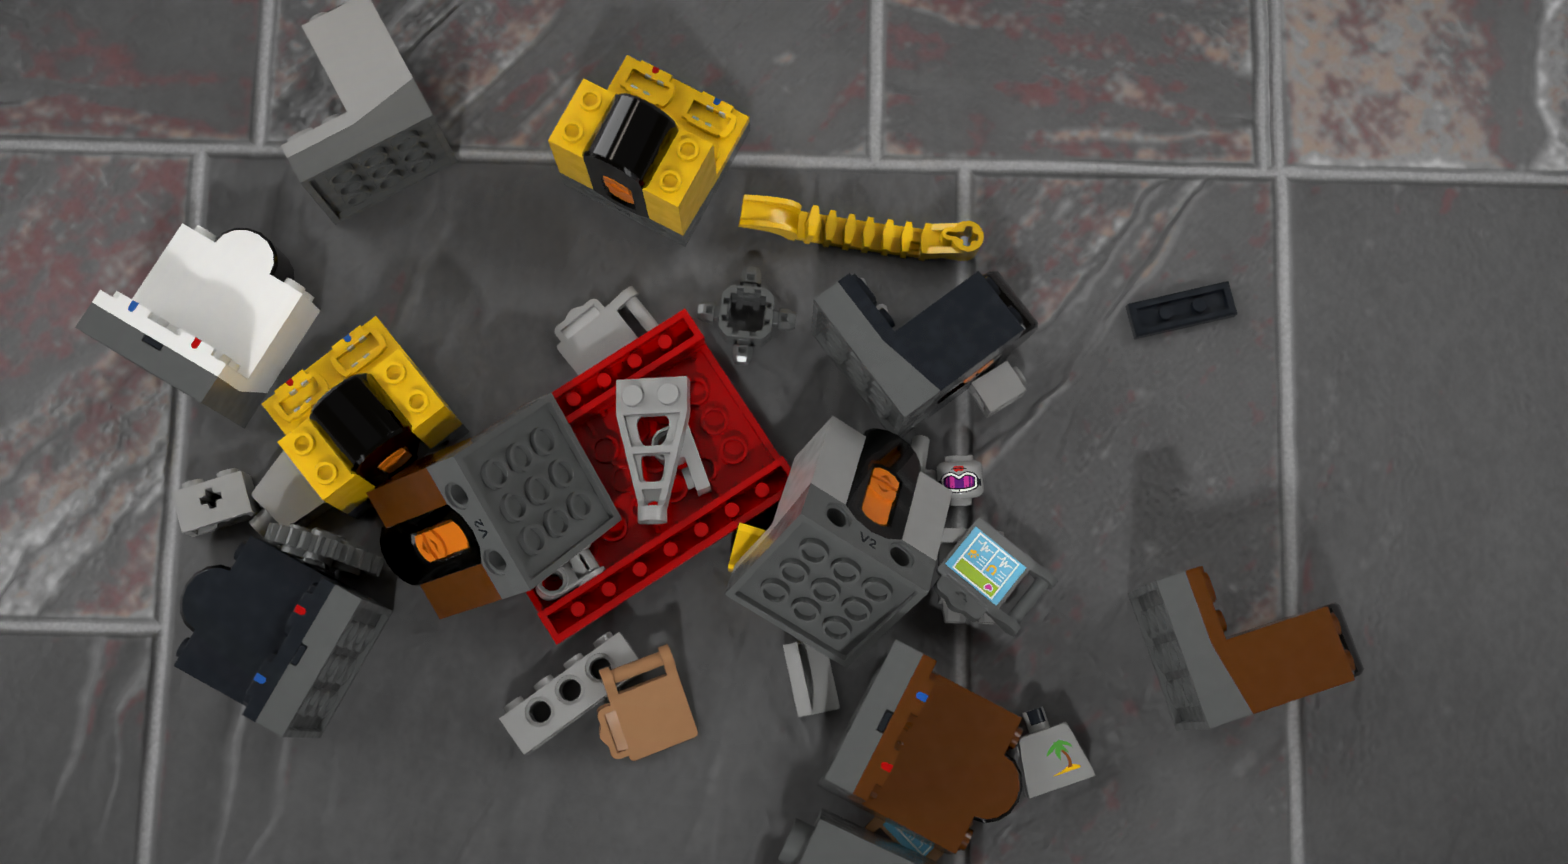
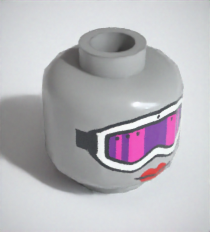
(962, 477)

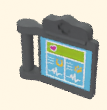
(983, 574)

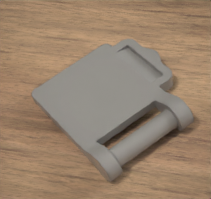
(598, 331)

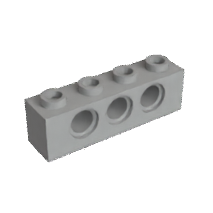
(519, 713)

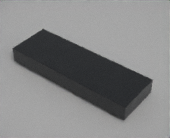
(1181, 310)

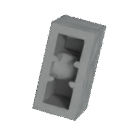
(194, 499)

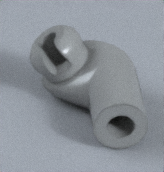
(920, 445)

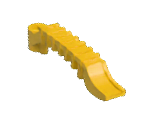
(787, 220)

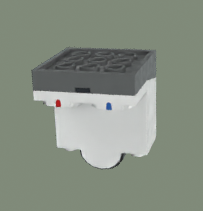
(210, 318)

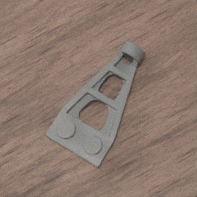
(649, 399)

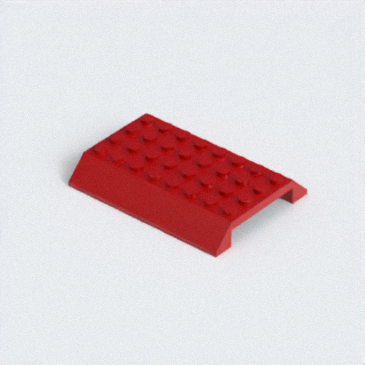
(733, 448)

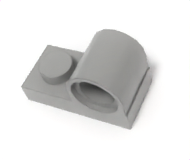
(695, 473)

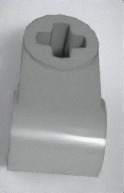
(572, 575)

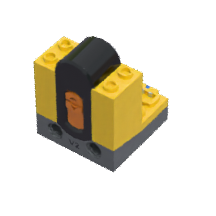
(648, 147)
(360, 417)

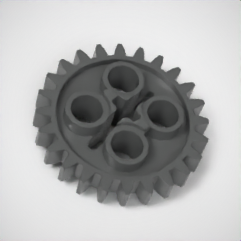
(324, 549)

